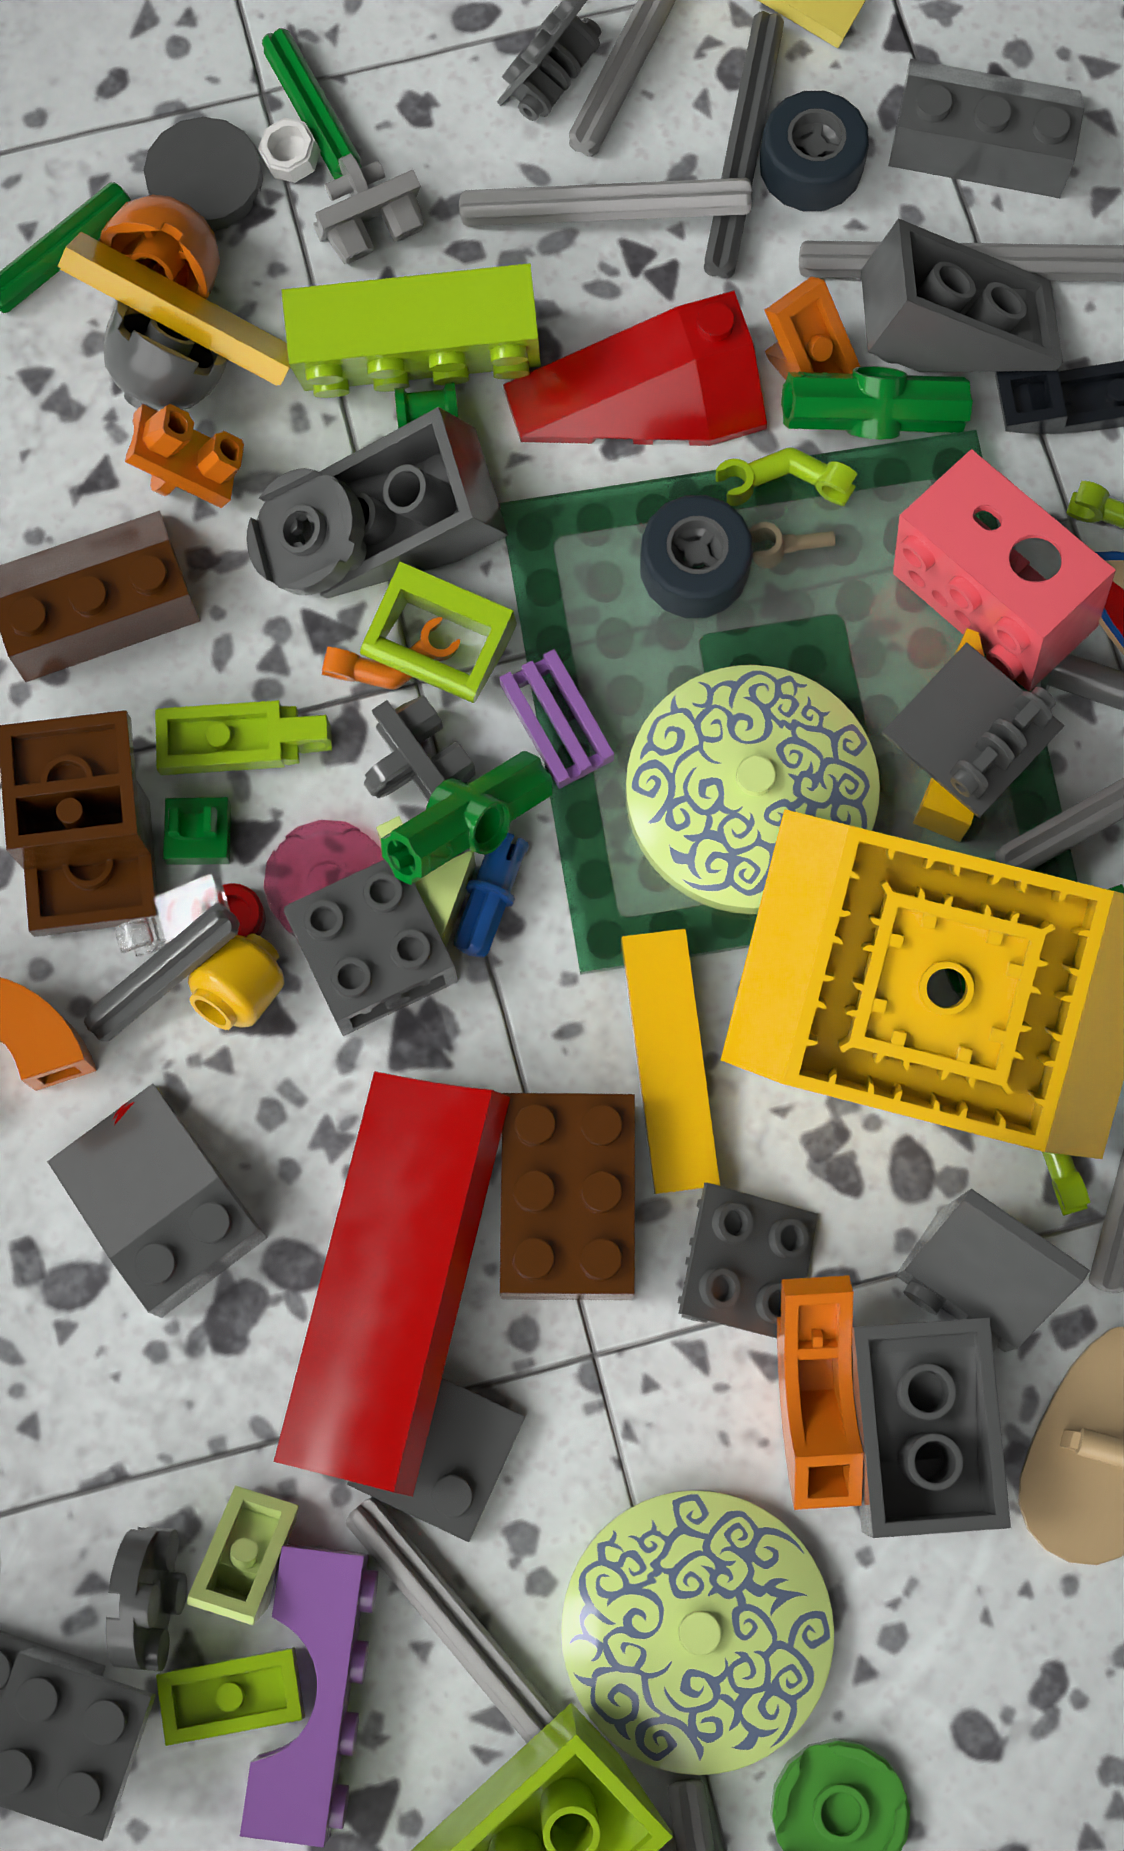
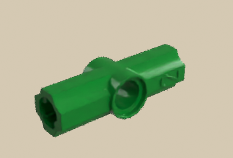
(876, 402)
(466, 817)

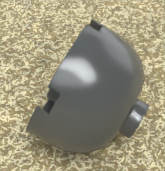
(156, 362)

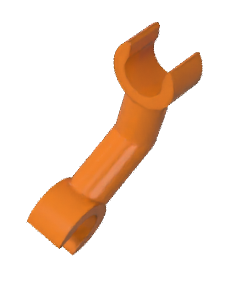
(352, 667)

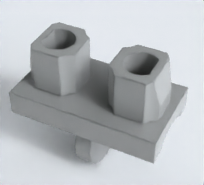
(344, 220)

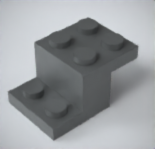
(65, 1736)

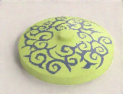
(726, 763)
(697, 1632)

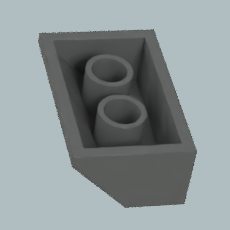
(987, 128)

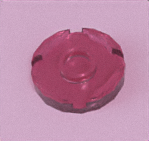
(313, 859)

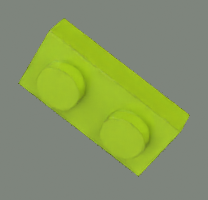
(230, 1696)

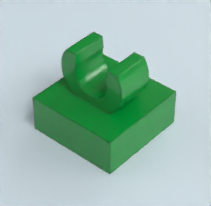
(197, 831)

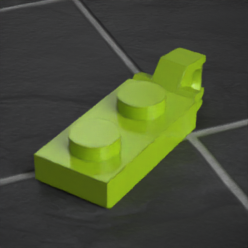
(236, 737)

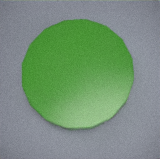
(839, 1800)

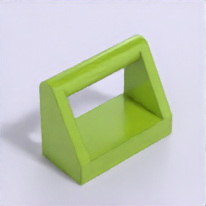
(452, 604)

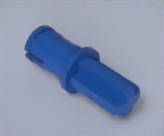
(489, 897)

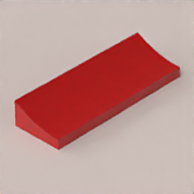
(392, 1282)

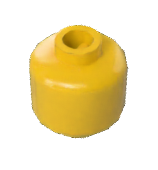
(237, 982)

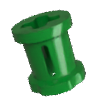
(416, 404)

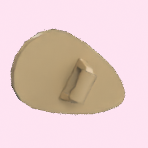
(1076, 1460)

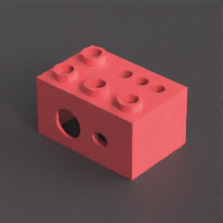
(986, 584)

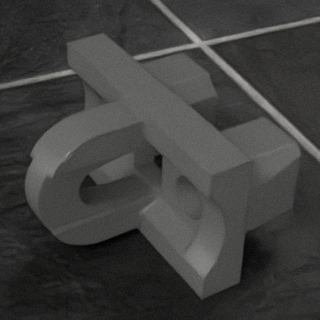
(403, 732)

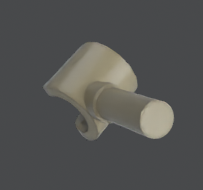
(785, 543)

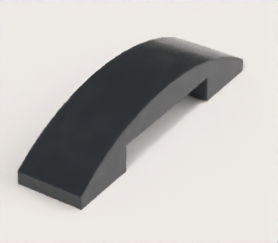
(1062, 400)

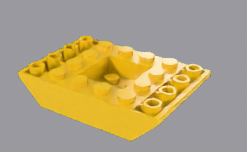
(844, 969)

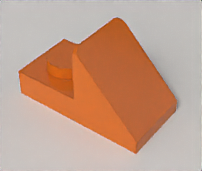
(809, 332)

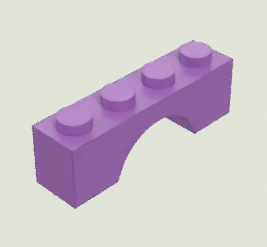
(296, 1787)

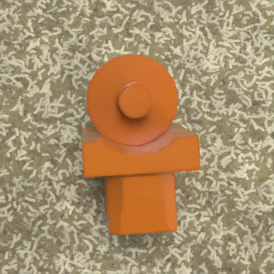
(183, 457)

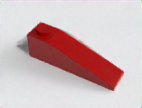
(660, 380)

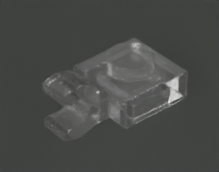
(176, 911)

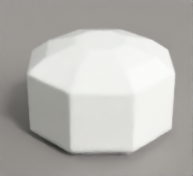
(289, 150)

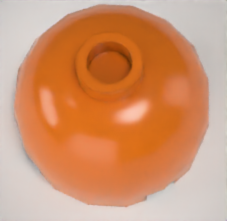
(166, 239)

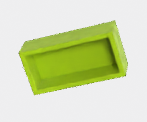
(412, 329)

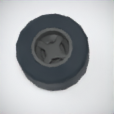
(813, 150)
(702, 533)

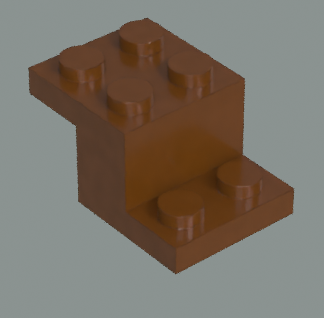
(78, 822)

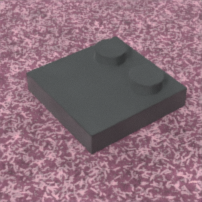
(459, 1462)

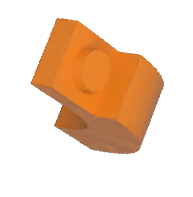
(40, 1038)
(818, 1393)

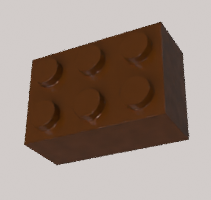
(568, 1197)

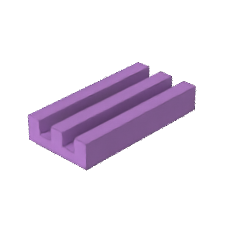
(532, 674)

